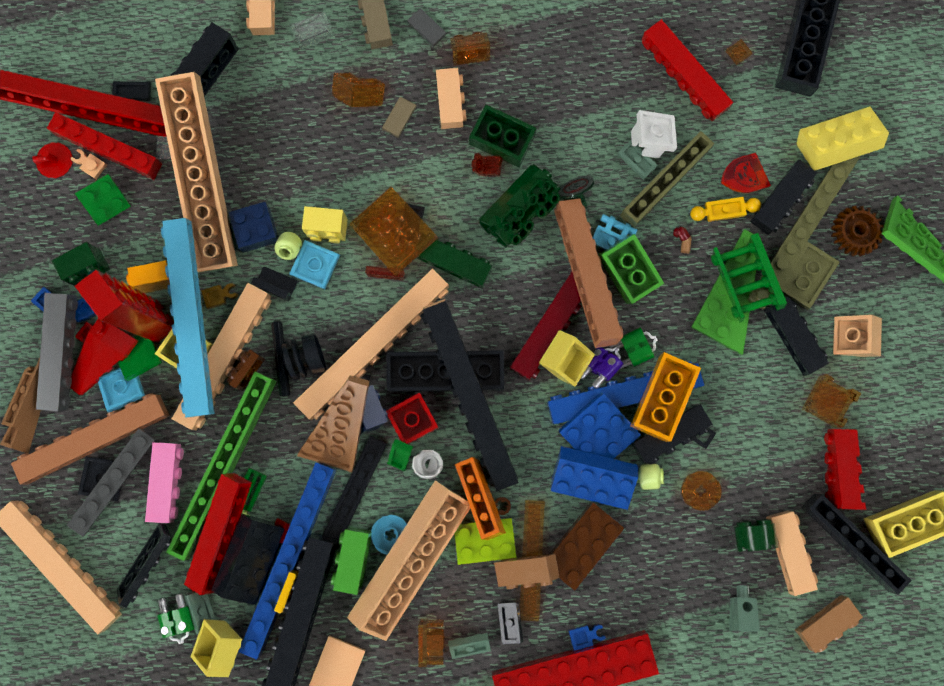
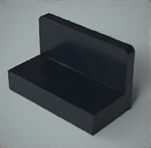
(275, 283)

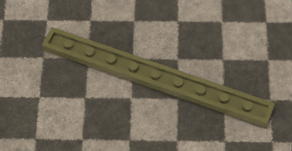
(806, 223)

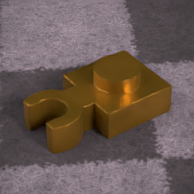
(216, 296)

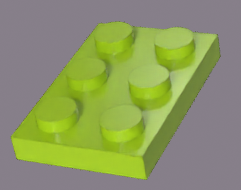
(473, 549)

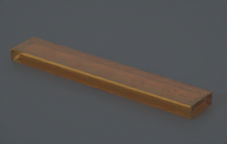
(532, 547)

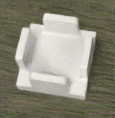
(655, 133)

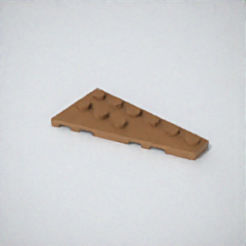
(339, 429)

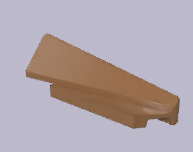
(22, 413)

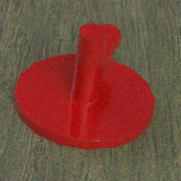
(53, 160)

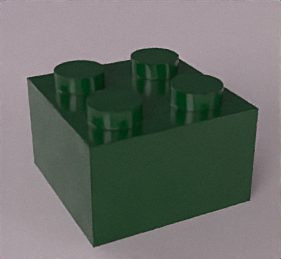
(80, 263)

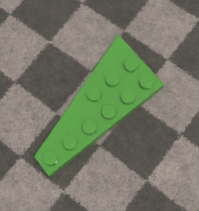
(913, 238)
(715, 316)

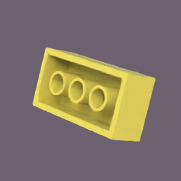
(842, 138)
(908, 524)

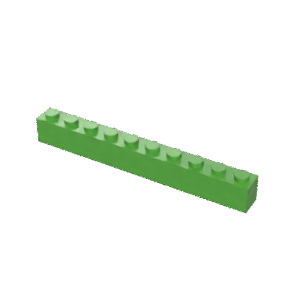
(222, 462)

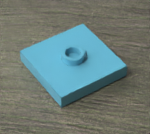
(314, 264)
(118, 391)

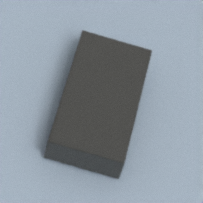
(426, 27)

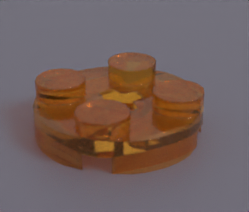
(708, 482)

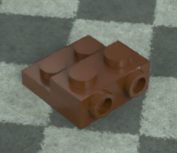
(242, 374)

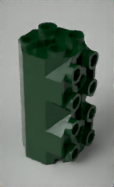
(527, 198)

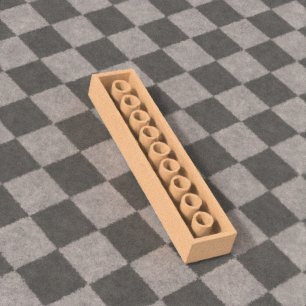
(196, 169)

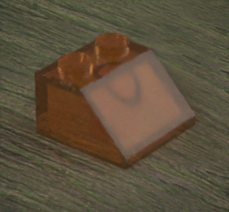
(470, 48)

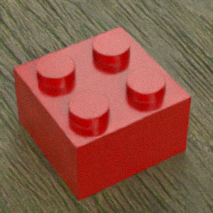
(412, 419)

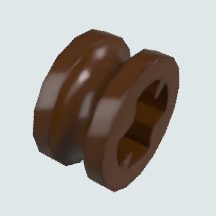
(503, 499)

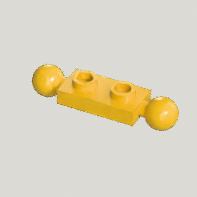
(725, 209)

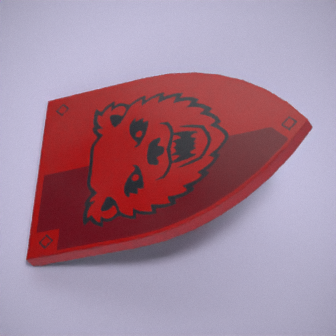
(745, 175)

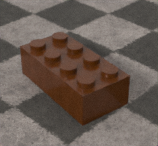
(585, 544)

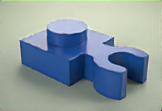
(582, 637)

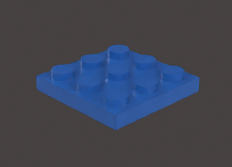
(599, 429)

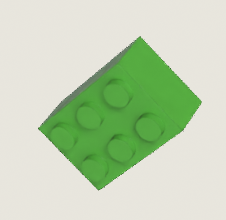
(630, 269)
(351, 560)

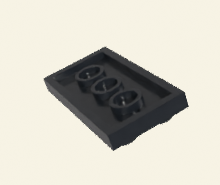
(147, 558)

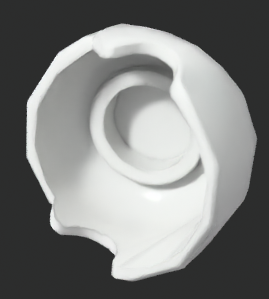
(435, 465)

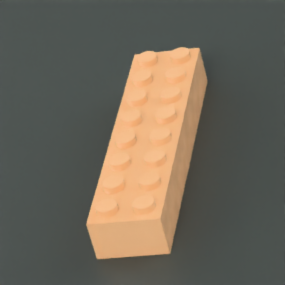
(409, 561)

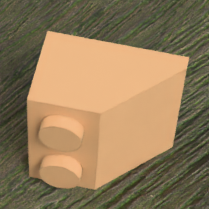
(857, 335)

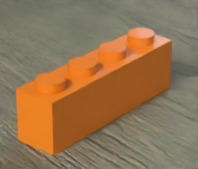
(480, 498)

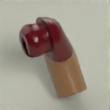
(685, 237)

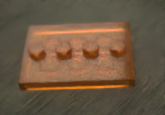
(393, 231)

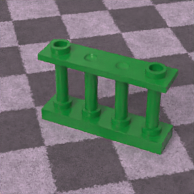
(761, 263)

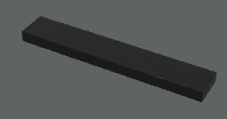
(355, 488)

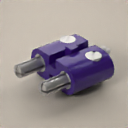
(604, 365)

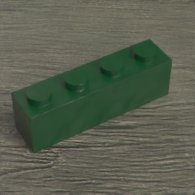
(457, 262)

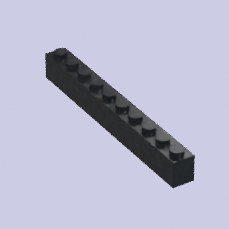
(471, 396)

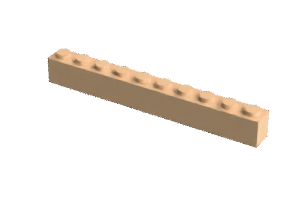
(372, 344)

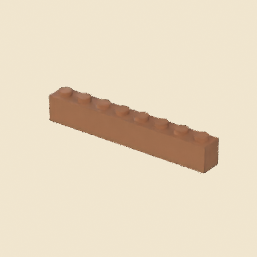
(588, 273)
(89, 439)

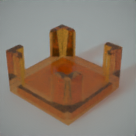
(830, 401)

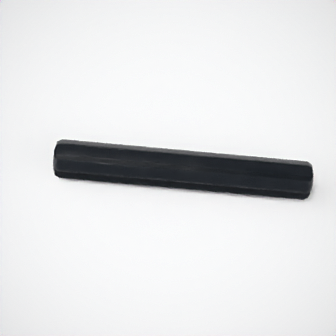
(282, 373)

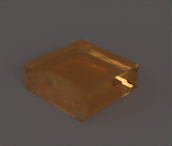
(739, 52)

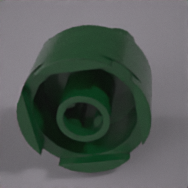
(755, 536)

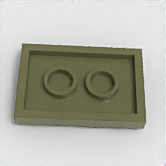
(808, 275)

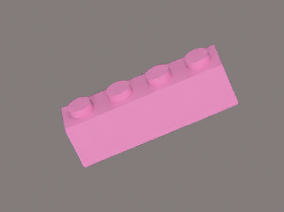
(163, 482)

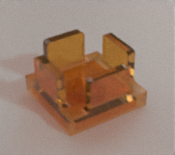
(430, 642)

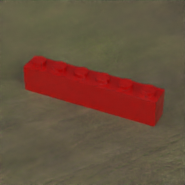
(686, 70)
(104, 146)
(217, 532)

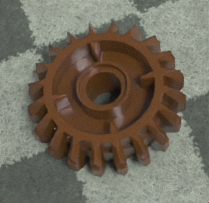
(867, 225)

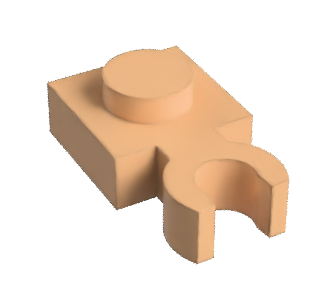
(90, 164)

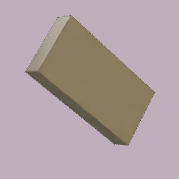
(399, 117)

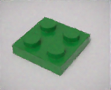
(103, 199)

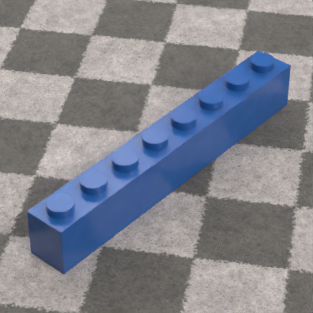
(619, 394)

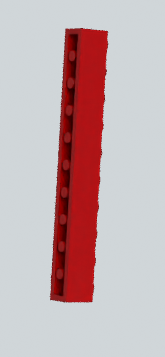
(81, 103)

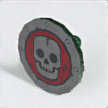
(576, 187)

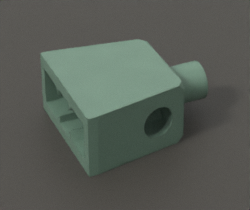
(747, 618)

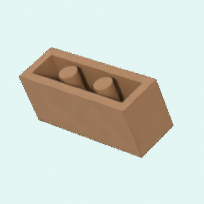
(527, 571)
(829, 624)

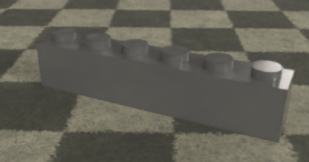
(56, 352)

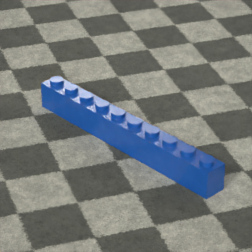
(287, 559)

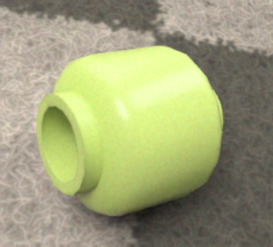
(288, 245)
(650, 476)

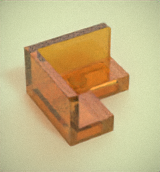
(357, 91)

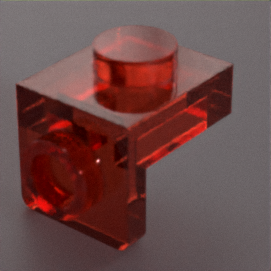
(487, 165)

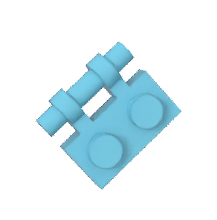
(605, 237)

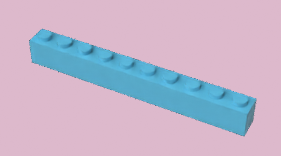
(188, 318)

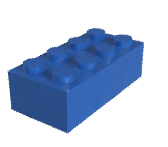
(594, 478)

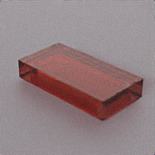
(379, 272)

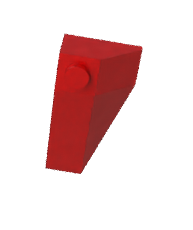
(100, 352)

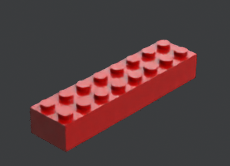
(125, 306)
(603, 664)

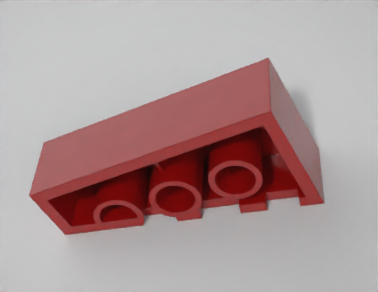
(843, 469)

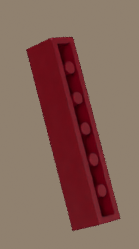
(553, 320)

